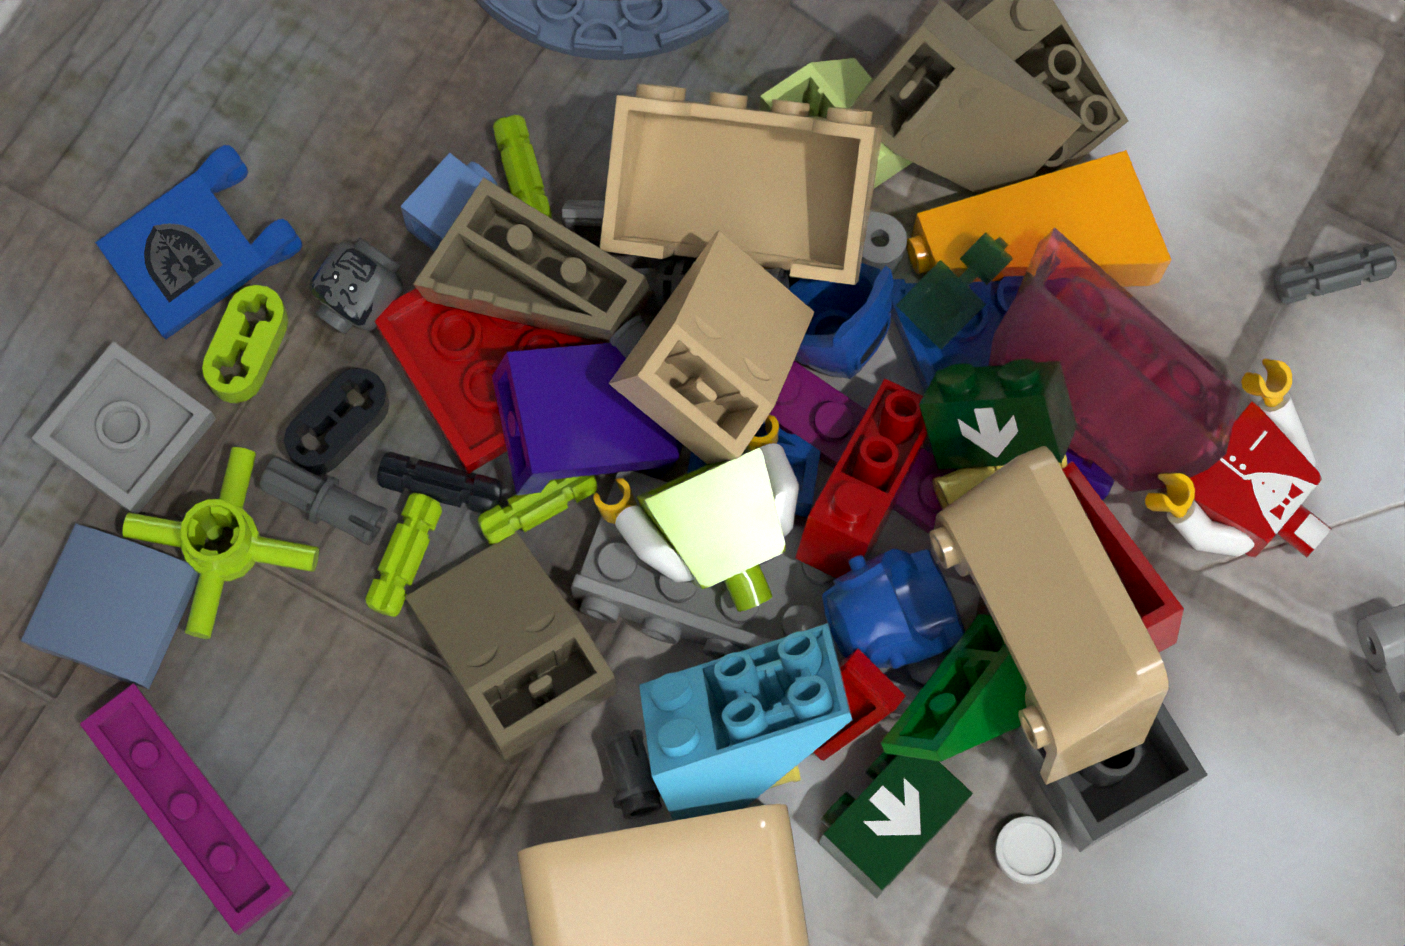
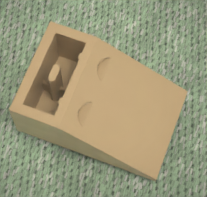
(716, 353)

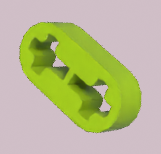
(232, 338)

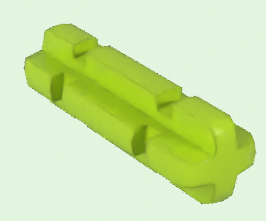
(520, 162)
(533, 509)
(403, 554)

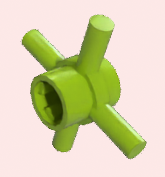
(207, 521)

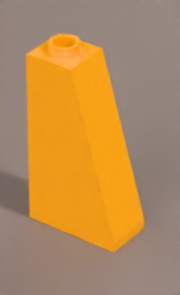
(1091, 204)

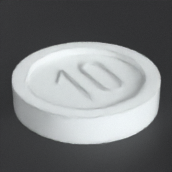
(1028, 850)

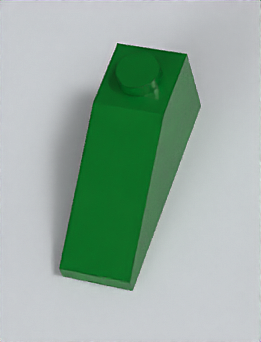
(964, 701)

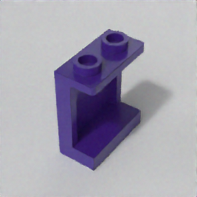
(570, 421)

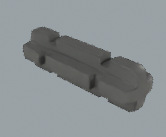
(1334, 272)

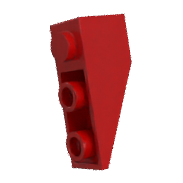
(865, 482)

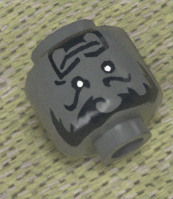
(355, 285)

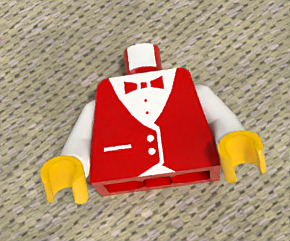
(1257, 483)

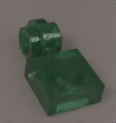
(946, 302)

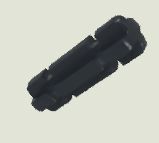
(439, 482)

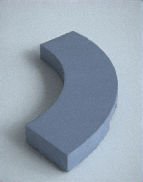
(609, 27)

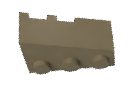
(530, 270)

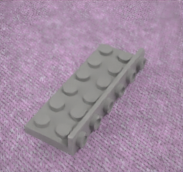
(624, 586)

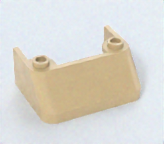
(1059, 610)

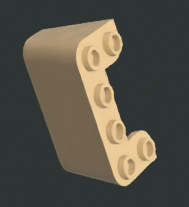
(771, 181)

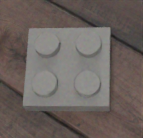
(124, 428)

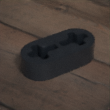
(327, 411)

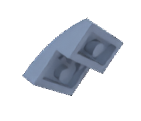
(111, 606)

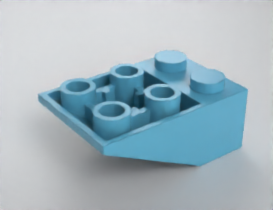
(742, 721)

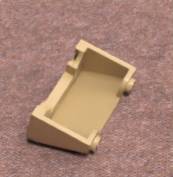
(670, 884)

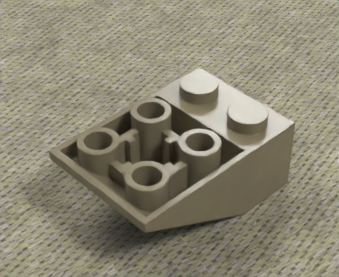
(1049, 51)
(964, 106)
(512, 645)

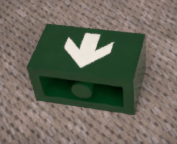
(997, 413)
(891, 818)

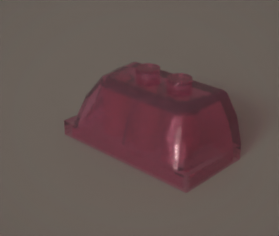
(1132, 382)

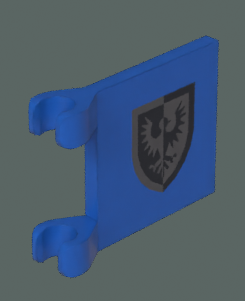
(188, 251)

